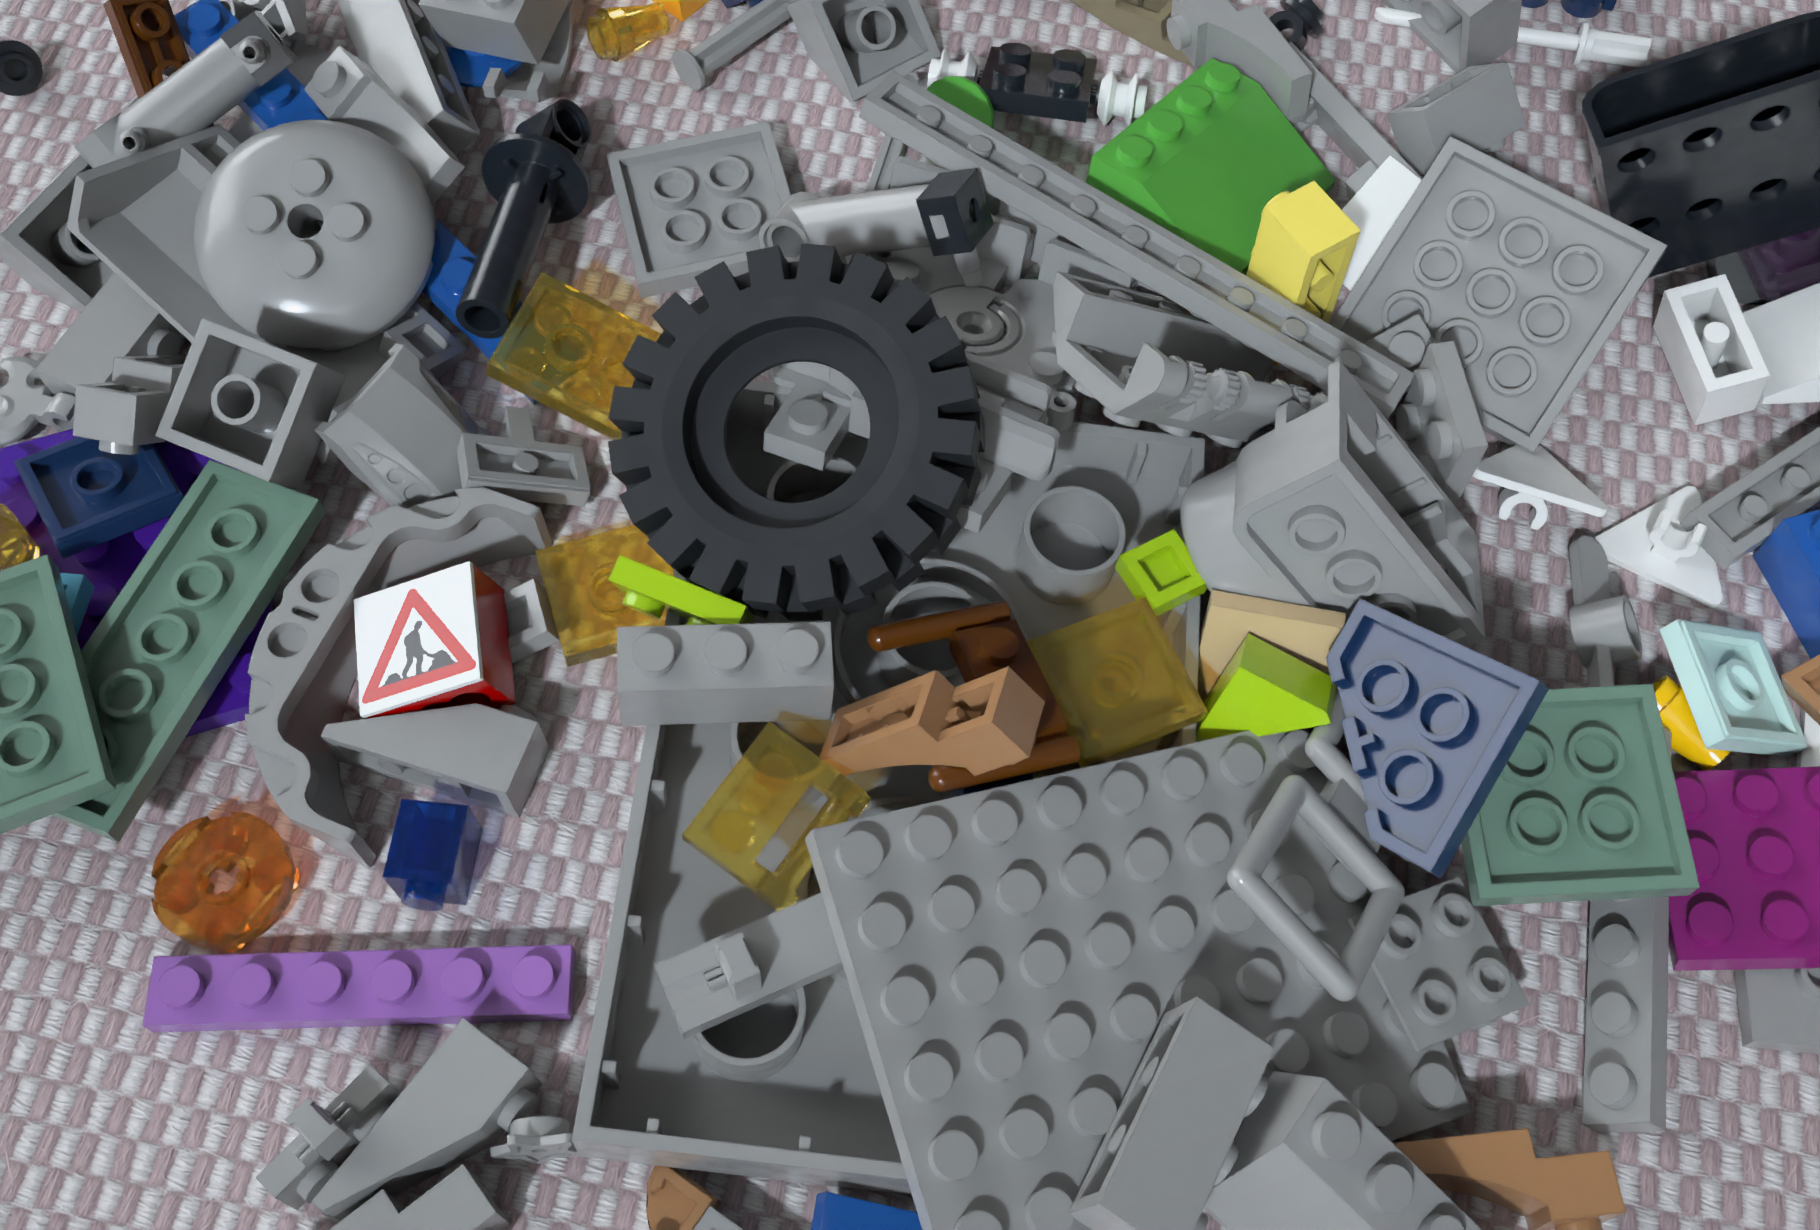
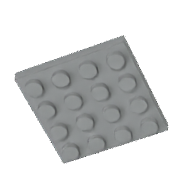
(1509, 276)

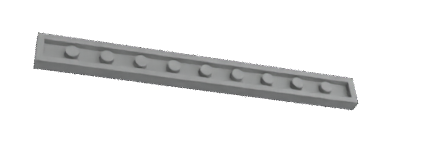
(1130, 241)

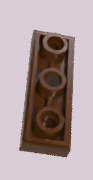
(147, 40)

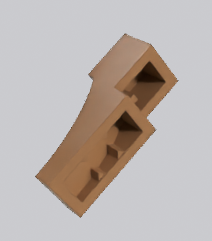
(934, 723)
(1503, 1169)

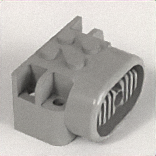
(1336, 516)

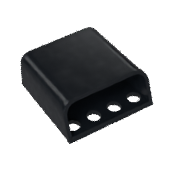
(1714, 143)

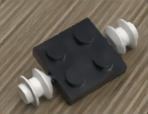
(1045, 84)

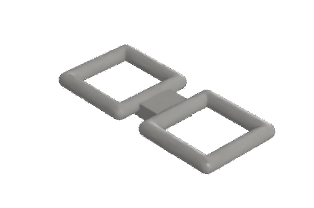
(1341, 826)

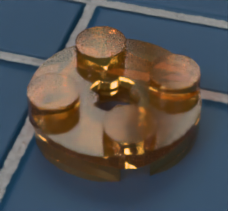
(231, 917)

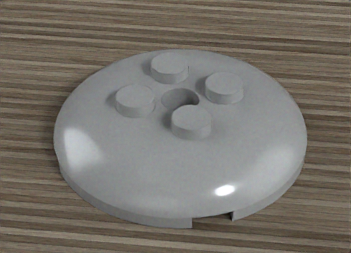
(345, 279)

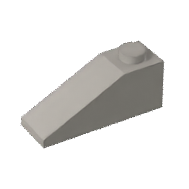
(455, 751)
(441, 1117)

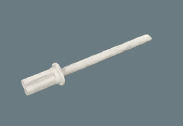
(1587, 45)

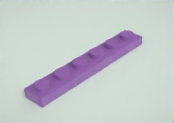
(360, 988)

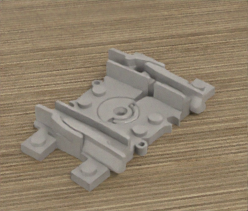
(1005, 342)

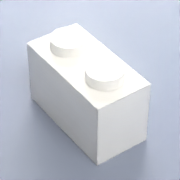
(1710, 349)

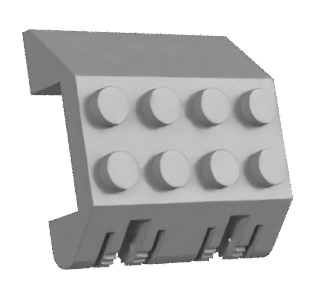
(1164, 364)

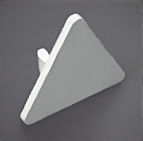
(1534, 480)
(1663, 551)

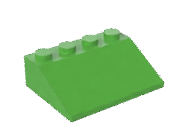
(1208, 162)

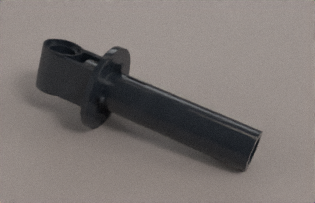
(536, 183)

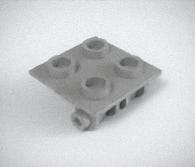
(1443, 966)

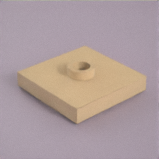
(1293, 628)

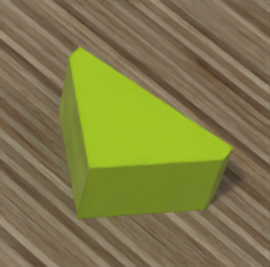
(1266, 694)

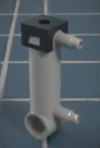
(195, 93)
(942, 215)

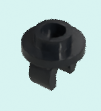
(1302, 17)
(19, 68)

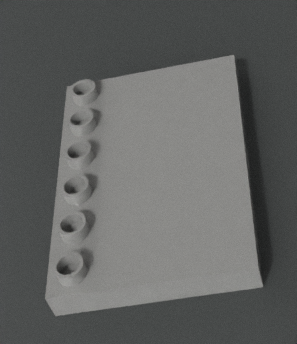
(793, 1079)

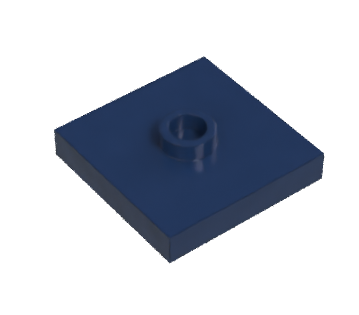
(95, 493)

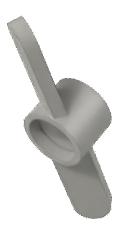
(1600, 625)

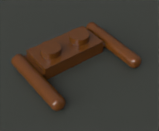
(982, 643)

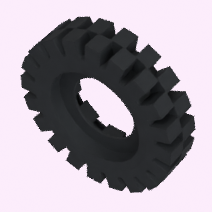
(870, 527)

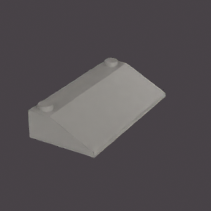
(142, 224)

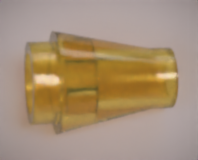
(622, 30)

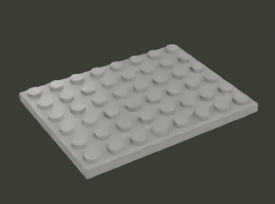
(1042, 931)

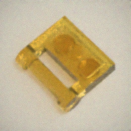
(757, 802)

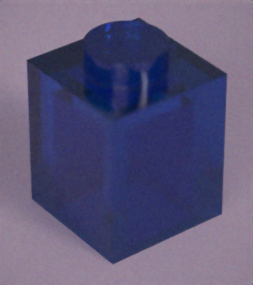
(432, 854)

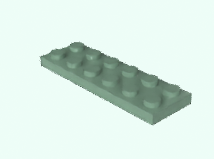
(184, 625)

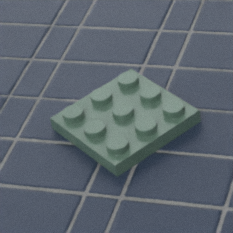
(1583, 807)

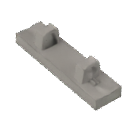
(1346, 128)
(749, 966)

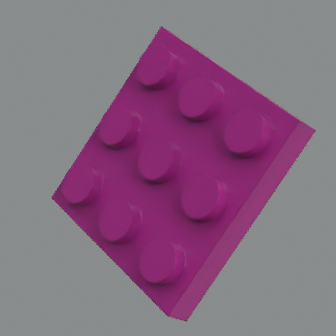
(1755, 869)

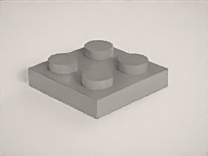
(1442, 420)

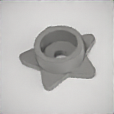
(537, 1140)

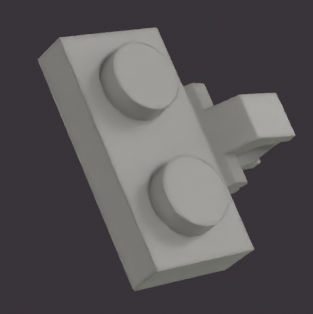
(523, 466)
(326, 1138)

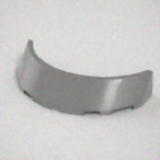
(308, 643)

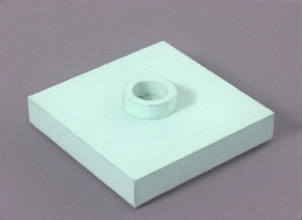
(1733, 689)

